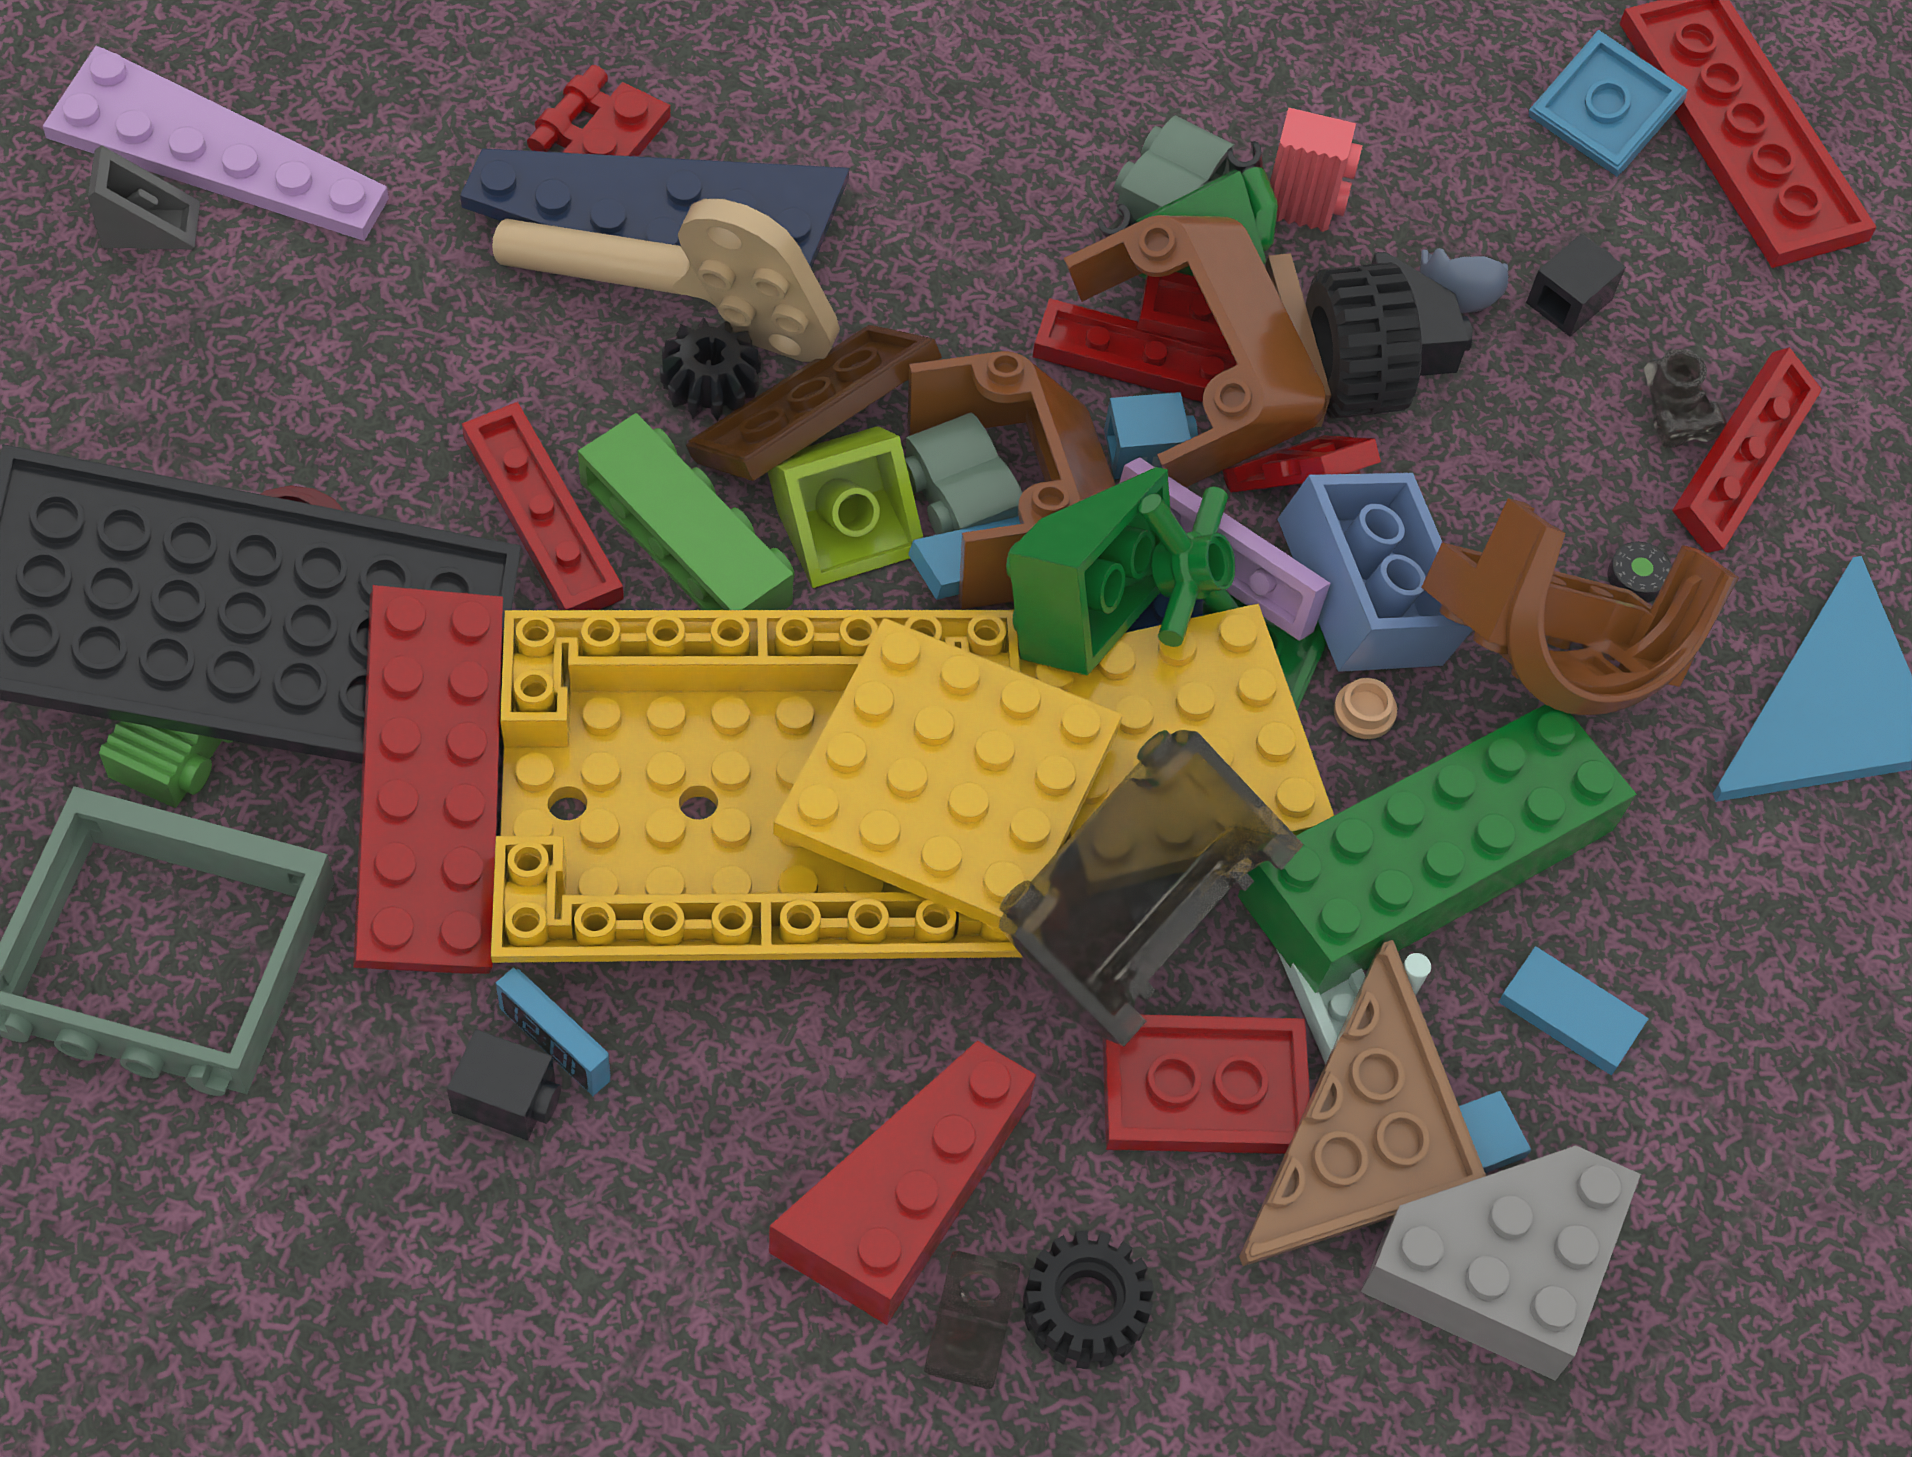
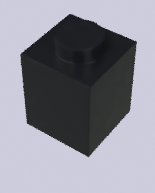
(1575, 284)
(504, 1085)

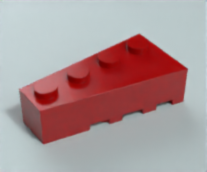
(898, 1193)

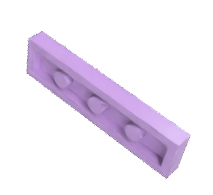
(1265, 575)

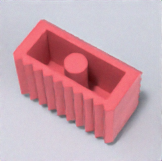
(1310, 168)

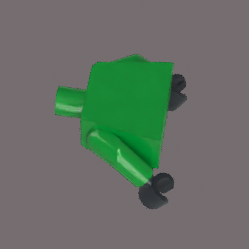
(1240, 195)

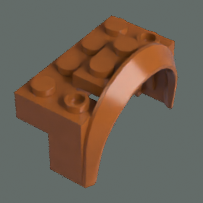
(1523, 604)

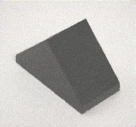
(138, 207)

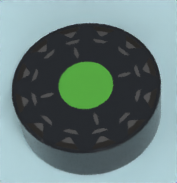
(1639, 569)

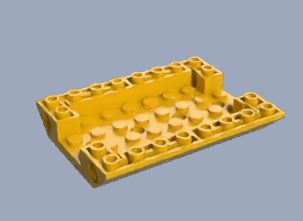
(677, 708)

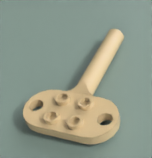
(725, 256)

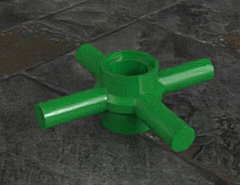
(1190, 563)

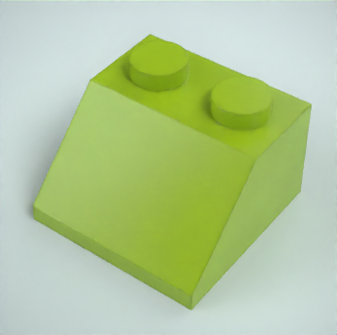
(847, 505)

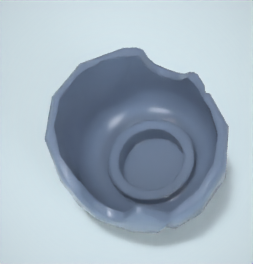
(1474, 279)

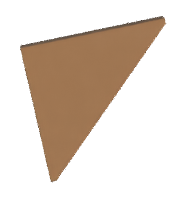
(1374, 1127)

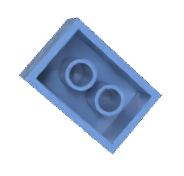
(1375, 549)

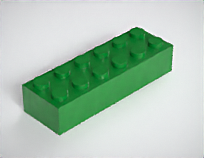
(1437, 845)

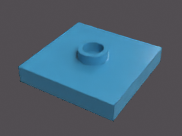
(1608, 103)

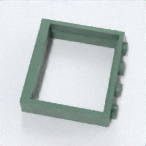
(180, 841)

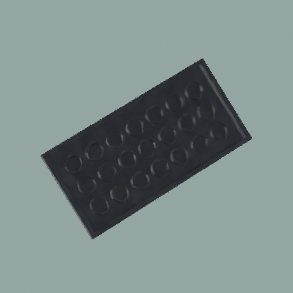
(206, 601)

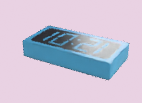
(554, 1030)

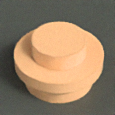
(1365, 708)

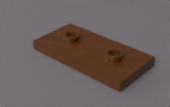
(811, 402)

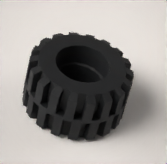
(1366, 338)

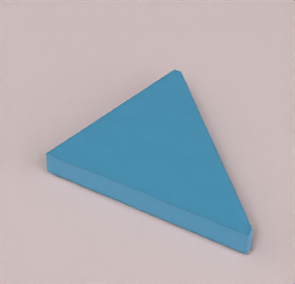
(1838, 705)

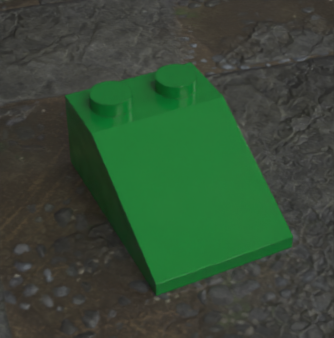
(1085, 575)

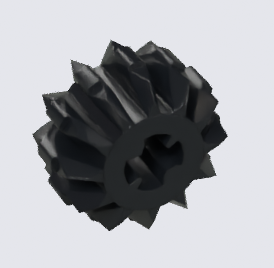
(710, 368)

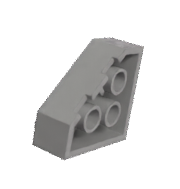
(1509, 1255)

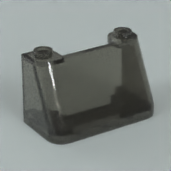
(1141, 880)

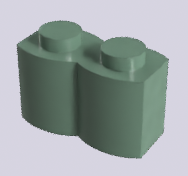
(1170, 166)
(961, 475)

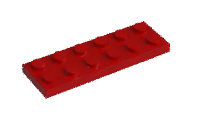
(1750, 129)
(429, 782)

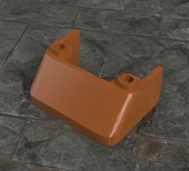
(1274, 384)
(1000, 392)

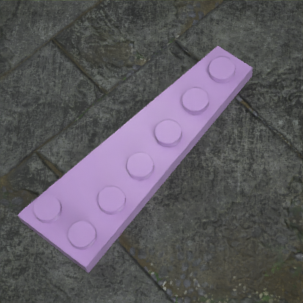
(208, 146)

